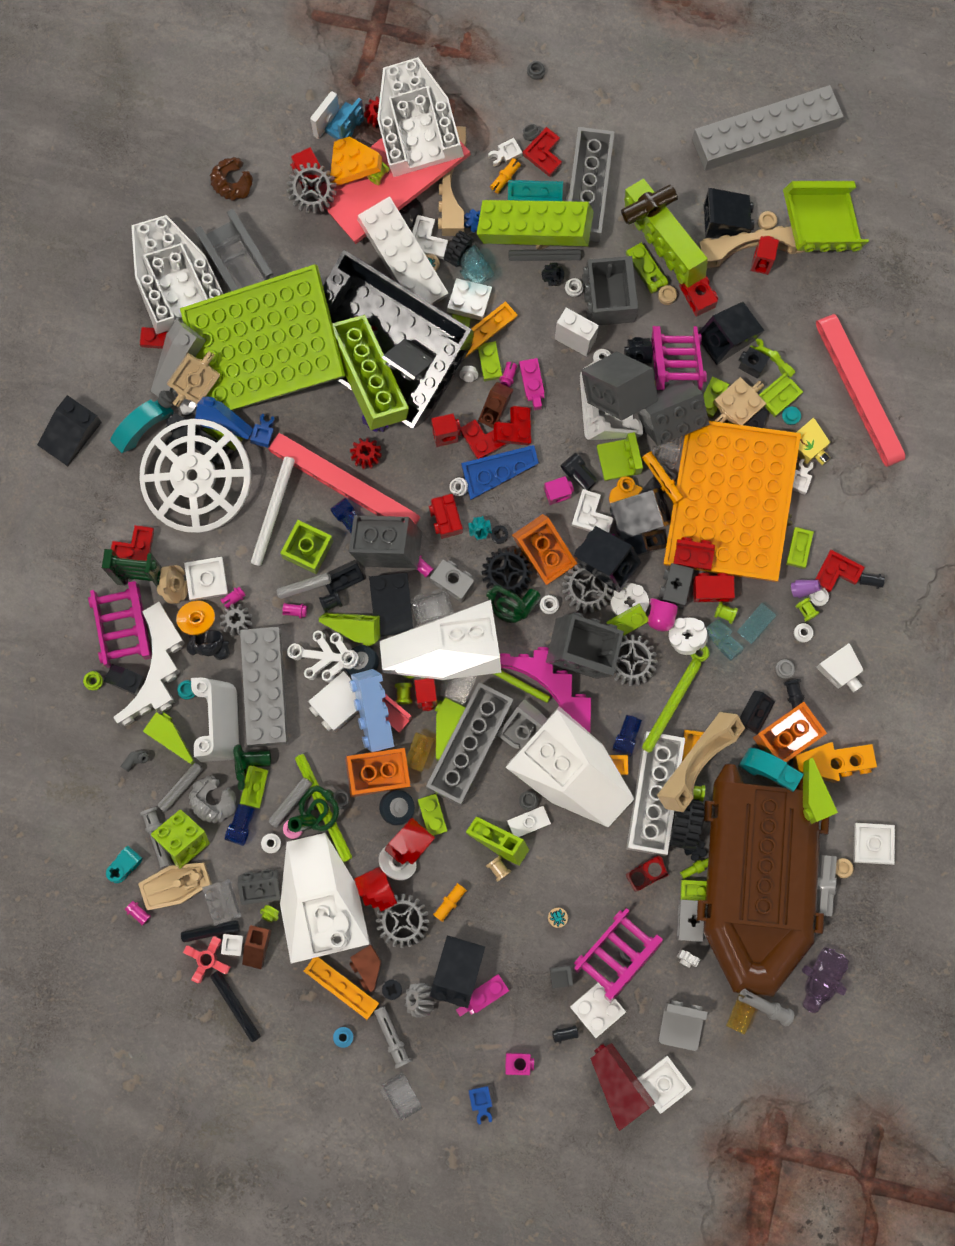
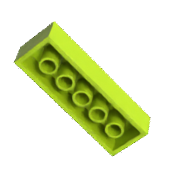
(535, 222)
(669, 239)
(368, 374)

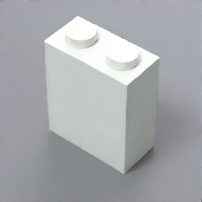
(576, 332)
(335, 703)

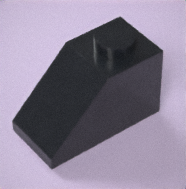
(648, 542)
(125, 679)

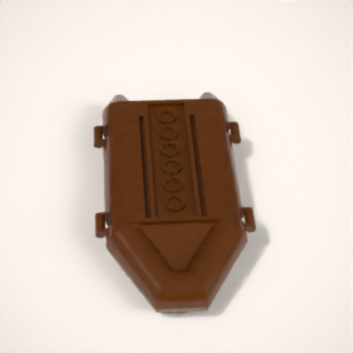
(760, 882)

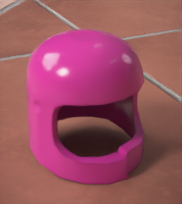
(662, 615)

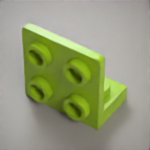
(620, 458)
(181, 838)

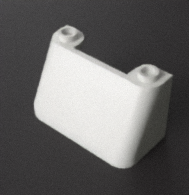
(603, 426)
(222, 720)

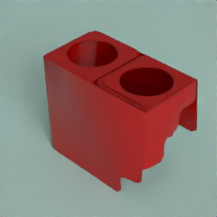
(409, 842)
(647, 876)
(376, 889)

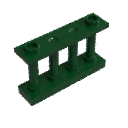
(124, 569)

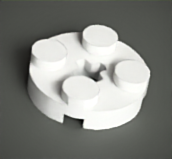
(631, 591)
(691, 645)

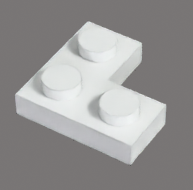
(430, 245)
(586, 515)

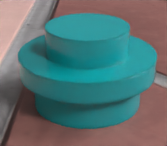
(791, 415)
(185, 691)

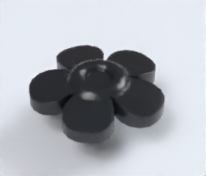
(697, 852)

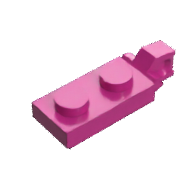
(532, 382)
(485, 995)

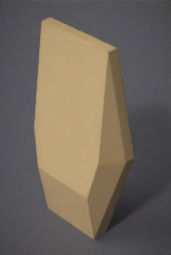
(174, 885)

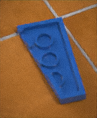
(496, 469)

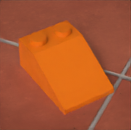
(544, 549)
(790, 733)
(377, 772)

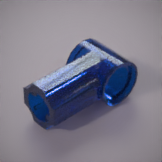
(344, 513)
(626, 738)
(238, 830)

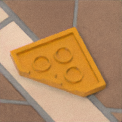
(353, 161)

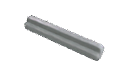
(303, 585)
(180, 787)
(290, 802)

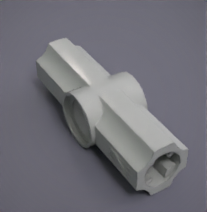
(826, 884)

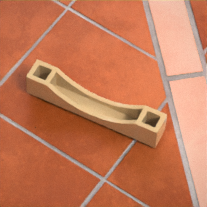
(452, 214)
(720, 249)
(679, 788)

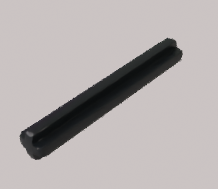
(235, 1006)

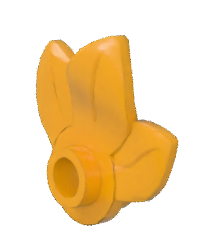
(619, 492)

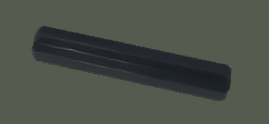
(210, 931)

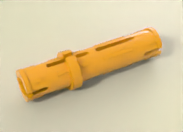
(662, 477)

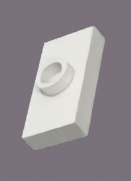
(529, 822)

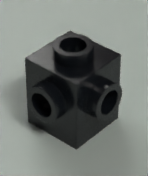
(639, 349)

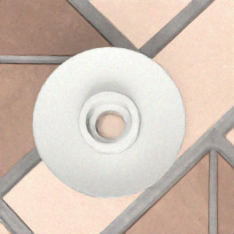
(398, 872)

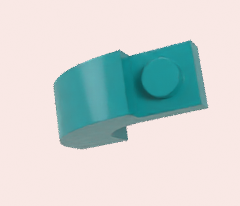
(137, 423)
(770, 766)

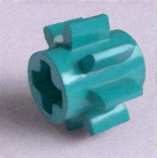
(479, 528)

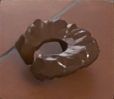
(230, 190)

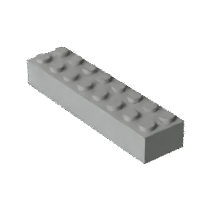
(767, 127)

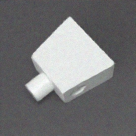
(842, 668)

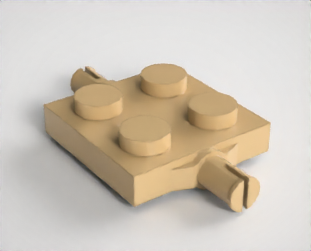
(193, 378)
(739, 402)

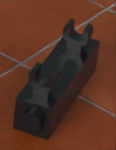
(200, 446)

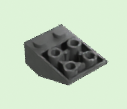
(409, 359)

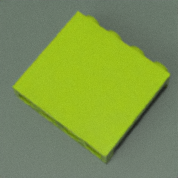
(823, 216)

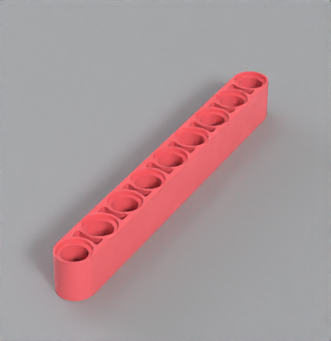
(860, 390)
(339, 479)

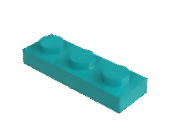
(535, 190)

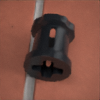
(334, 596)

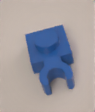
(262, 433)
(480, 1101)

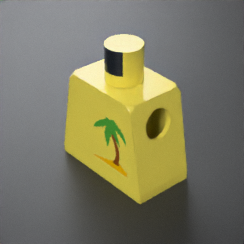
(813, 443)

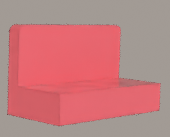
(397, 715)

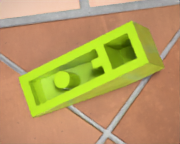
(358, 628)
(446, 721)
(167, 734)
(816, 798)
(498, 840)

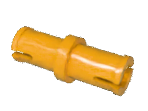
(505, 175)
(450, 902)

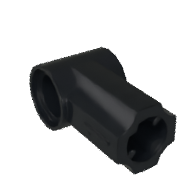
(576, 468)

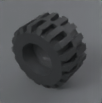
(687, 826)

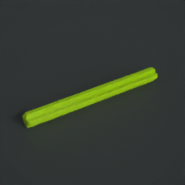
(671, 705)
(334, 831)

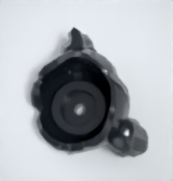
(209, 644)

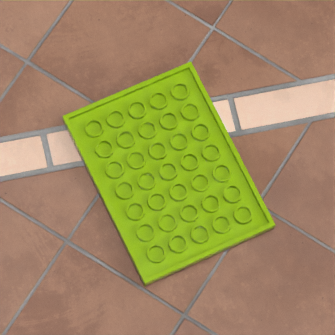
(267, 338)

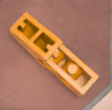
(824, 754)

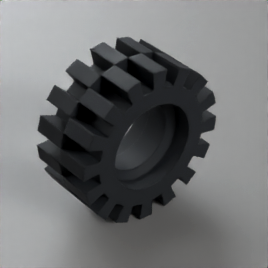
(457, 247)

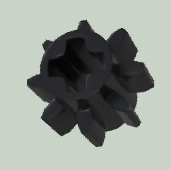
(553, 274)

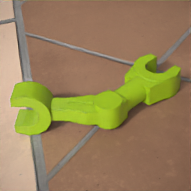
(775, 357)

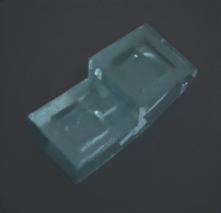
(756, 623)
(721, 637)

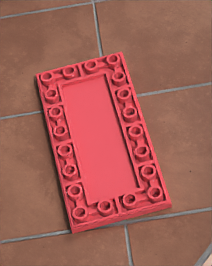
(362, 194)

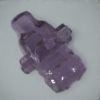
(824, 979)

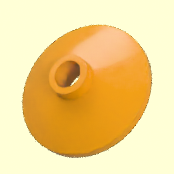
(195, 611)

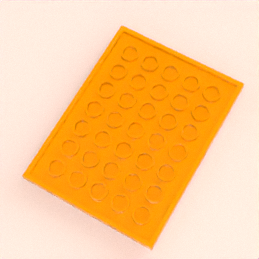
(736, 496)

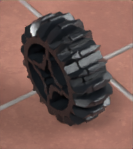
(507, 556)

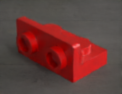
(694, 554)

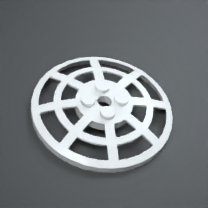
(205, 476)

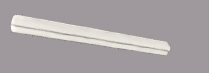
(272, 511)

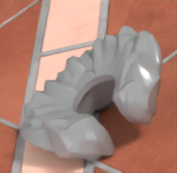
(203, 809)

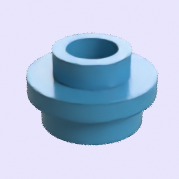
(349, 1034)

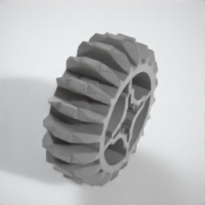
(323, 176)
(580, 602)
(648, 661)
(392, 935)

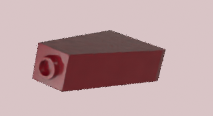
(620, 1086)

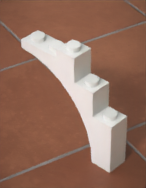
(162, 668)

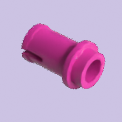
(508, 374)
(424, 568)
(236, 595)
(295, 610)
(137, 913)

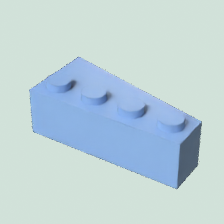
(372, 710)

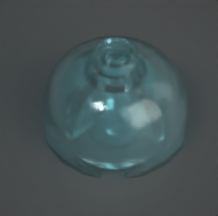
(475, 266)

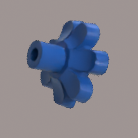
(472, 220)

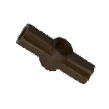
(649, 204)

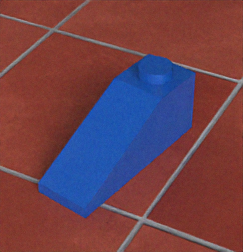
(217, 412)

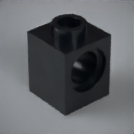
(760, 359)

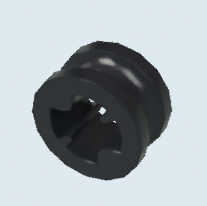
(495, 530)

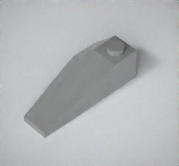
(177, 344)

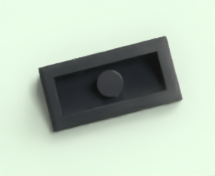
(344, 577)
(756, 711)

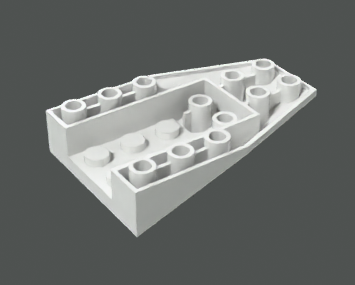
(415, 119)
(169, 271)
(447, 647)
(572, 770)
(315, 886)

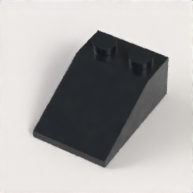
(68, 430)
(392, 603)

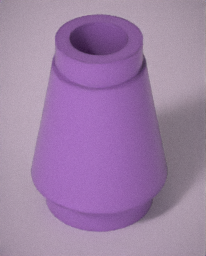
(803, 588)

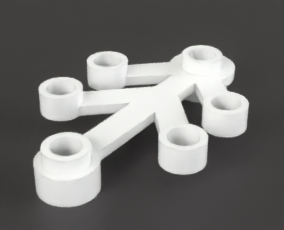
(325, 657)

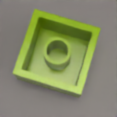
(307, 547)

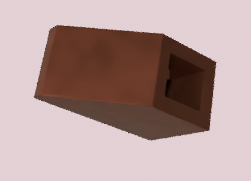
(495, 404)
(256, 946)
(368, 966)

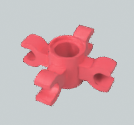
(200, 972)

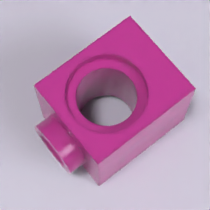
(558, 490)
(509, 1064)

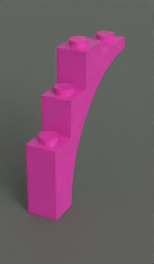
(557, 684)

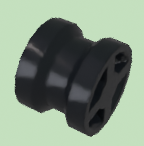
(392, 992)

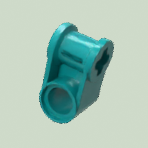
(125, 862)

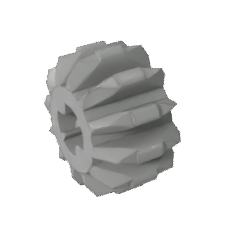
(233, 614)
(418, 1000)

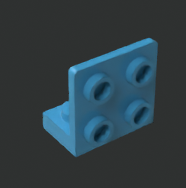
(346, 120)

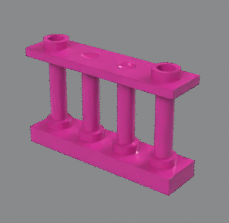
(661, 363)
(140, 629)
(625, 974)

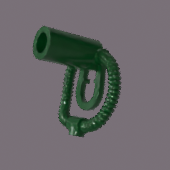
(522, 608)
(245, 759)
(306, 820)

